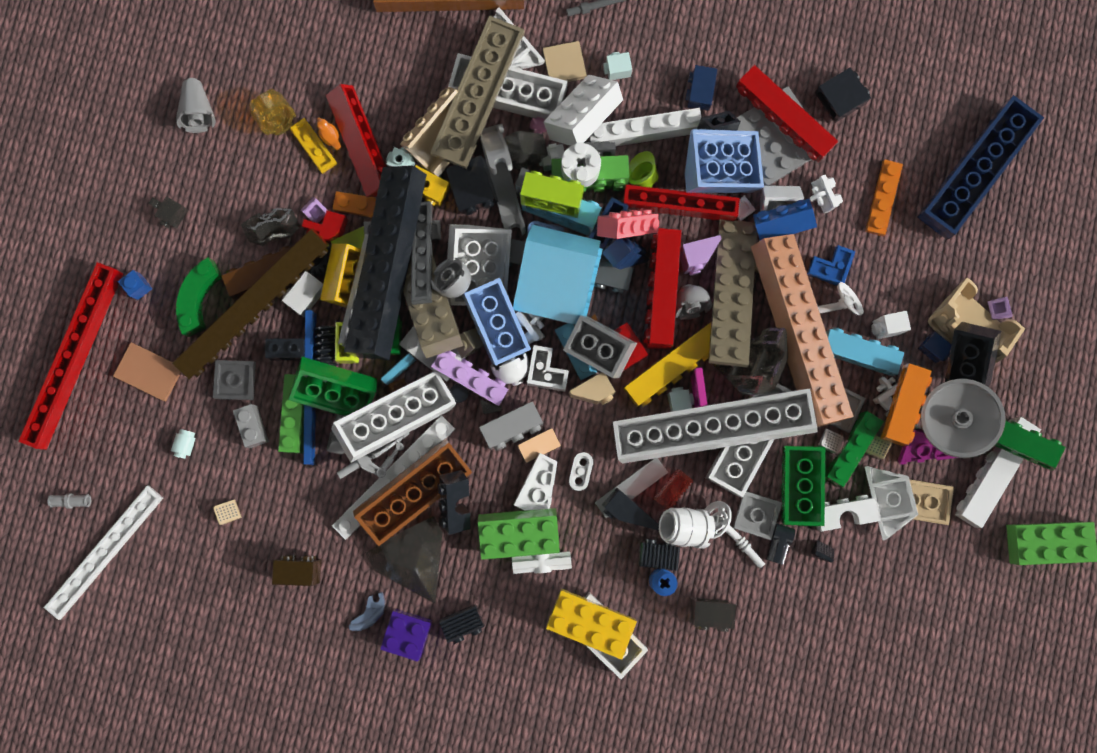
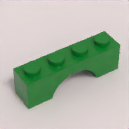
(846, 461)

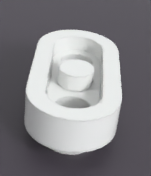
(581, 471)

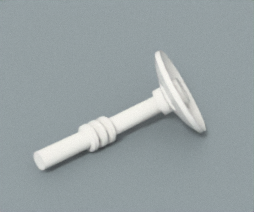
(847, 300)
(723, 523)

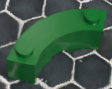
(191, 295)

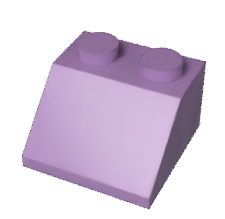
(697, 254)

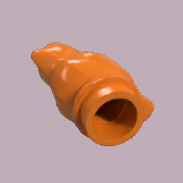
(328, 133)

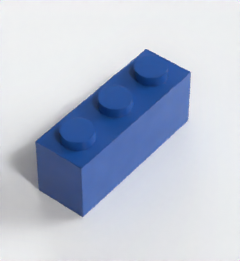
(785, 219)

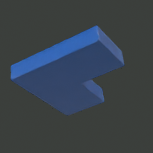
(833, 271)

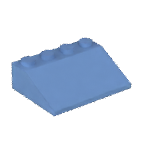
(723, 162)

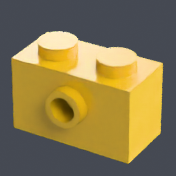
(435, 188)

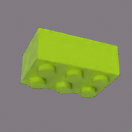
(552, 194)

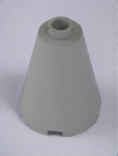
(194, 108)

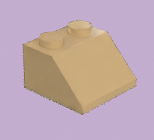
(594, 390)

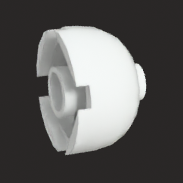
(512, 370)

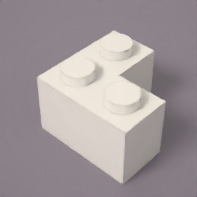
(542, 374)

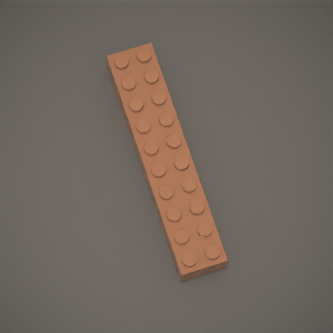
(797, 311)

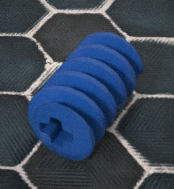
(670, 579)

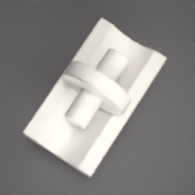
(824, 195)
(534, 333)
(885, 398)

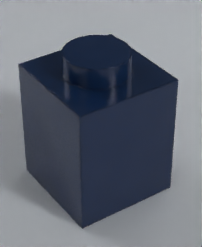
(935, 347)

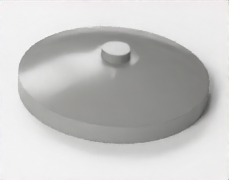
(963, 418)

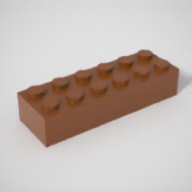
(408, 493)

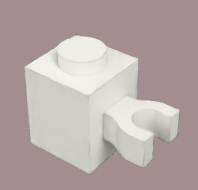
(554, 152)

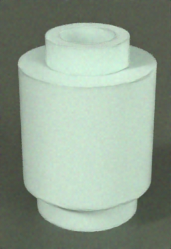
(183, 443)

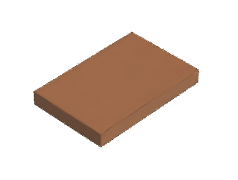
(147, 372)

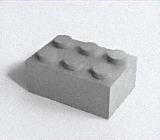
(599, 346)
(512, 426)

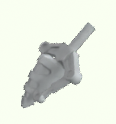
(366, 464)

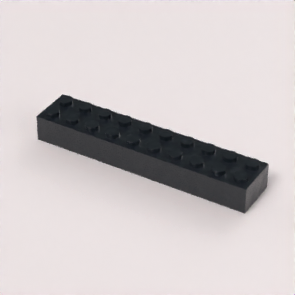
(385, 263)

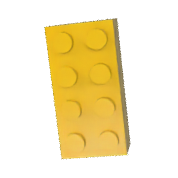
(591, 624)

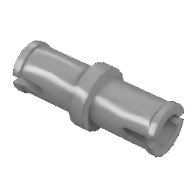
(69, 500)

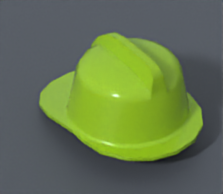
(643, 170)

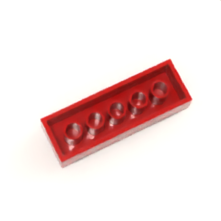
(663, 292)

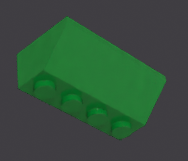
(331, 387)
(803, 486)

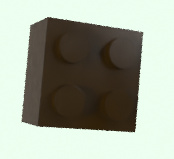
(296, 571)

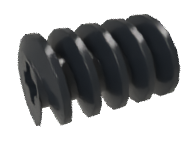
(325, 344)

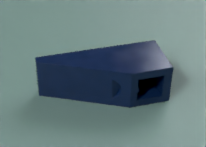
(625, 254)

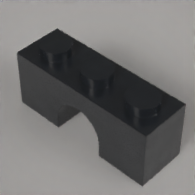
(452, 488)

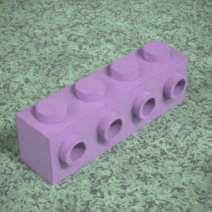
(469, 377)

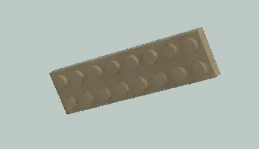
(477, 92)
(733, 294)

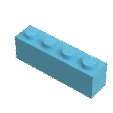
(865, 353)

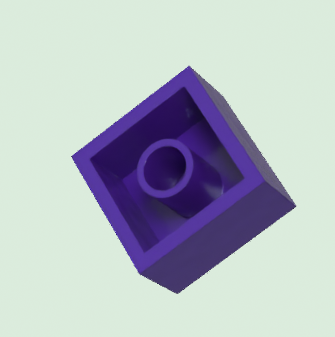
(406, 635)

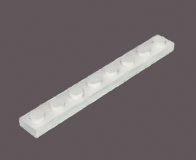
(429, 439)

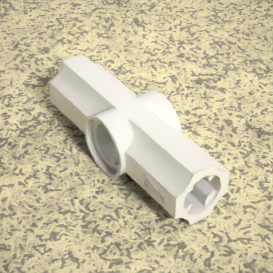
(541, 563)

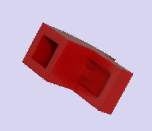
(331, 228)

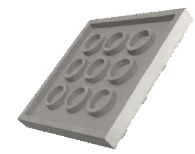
(777, 150)

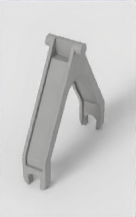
(499, 167)

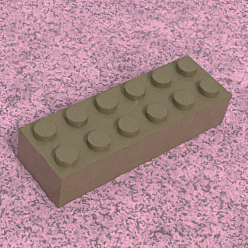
(434, 320)

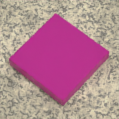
(698, 388)

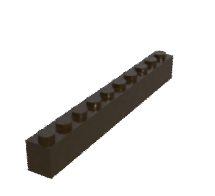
(250, 304)

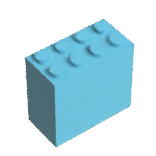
(557, 274)

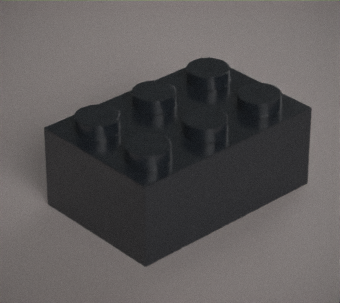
(973, 353)

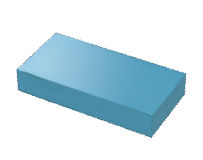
(398, 369)

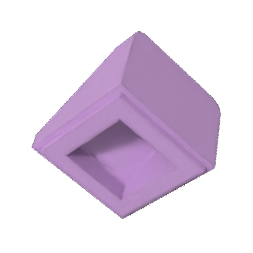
(314, 210)
(1000, 308)

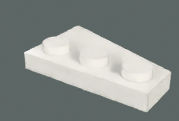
(538, 485)

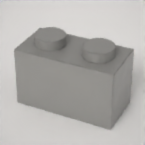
(250, 426)

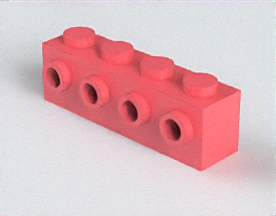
(627, 224)

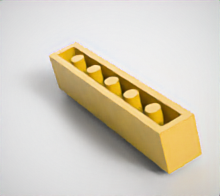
(670, 368)

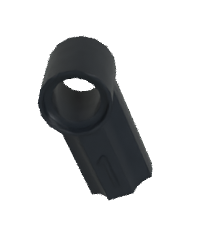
(781, 540)

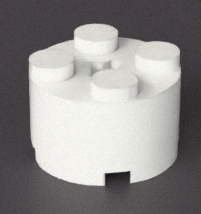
(581, 154)

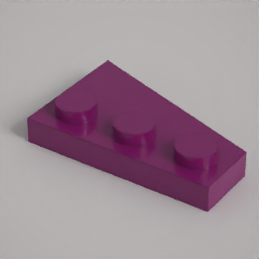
(920, 450)

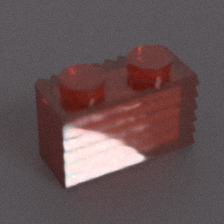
(673, 489)

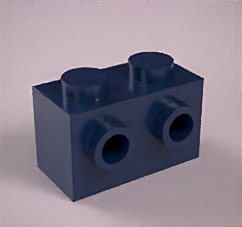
(702, 87)

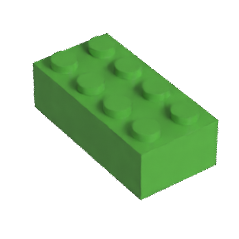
(612, 174)
(518, 533)
(1051, 543)

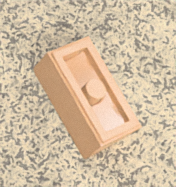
(541, 444)

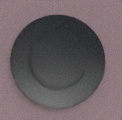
(459, 393)

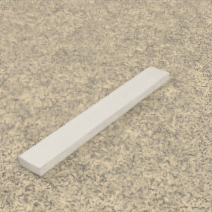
(103, 552)

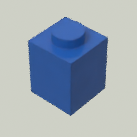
(135, 285)

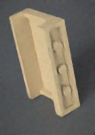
(423, 136)

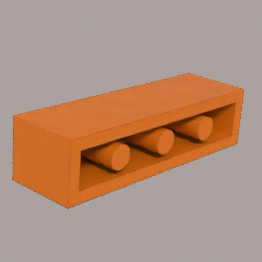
(906, 405)

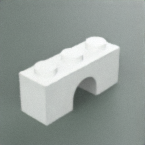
(862, 509)

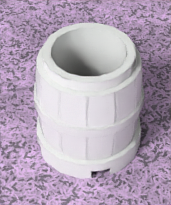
(687, 527)

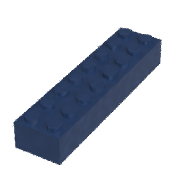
(980, 167)

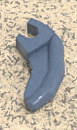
(372, 613)

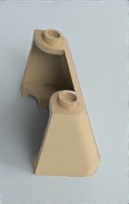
(963, 308)

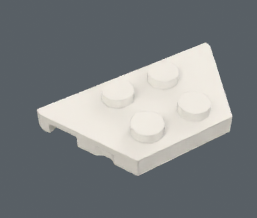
(526, 54)
(892, 498)

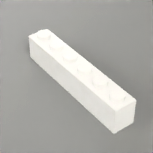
(647, 128)
(990, 483)

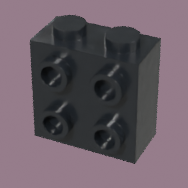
(843, 94)

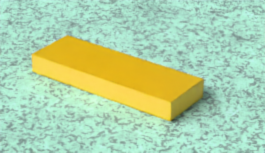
(313, 145)

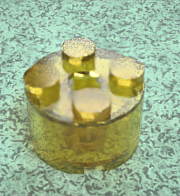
(272, 112)

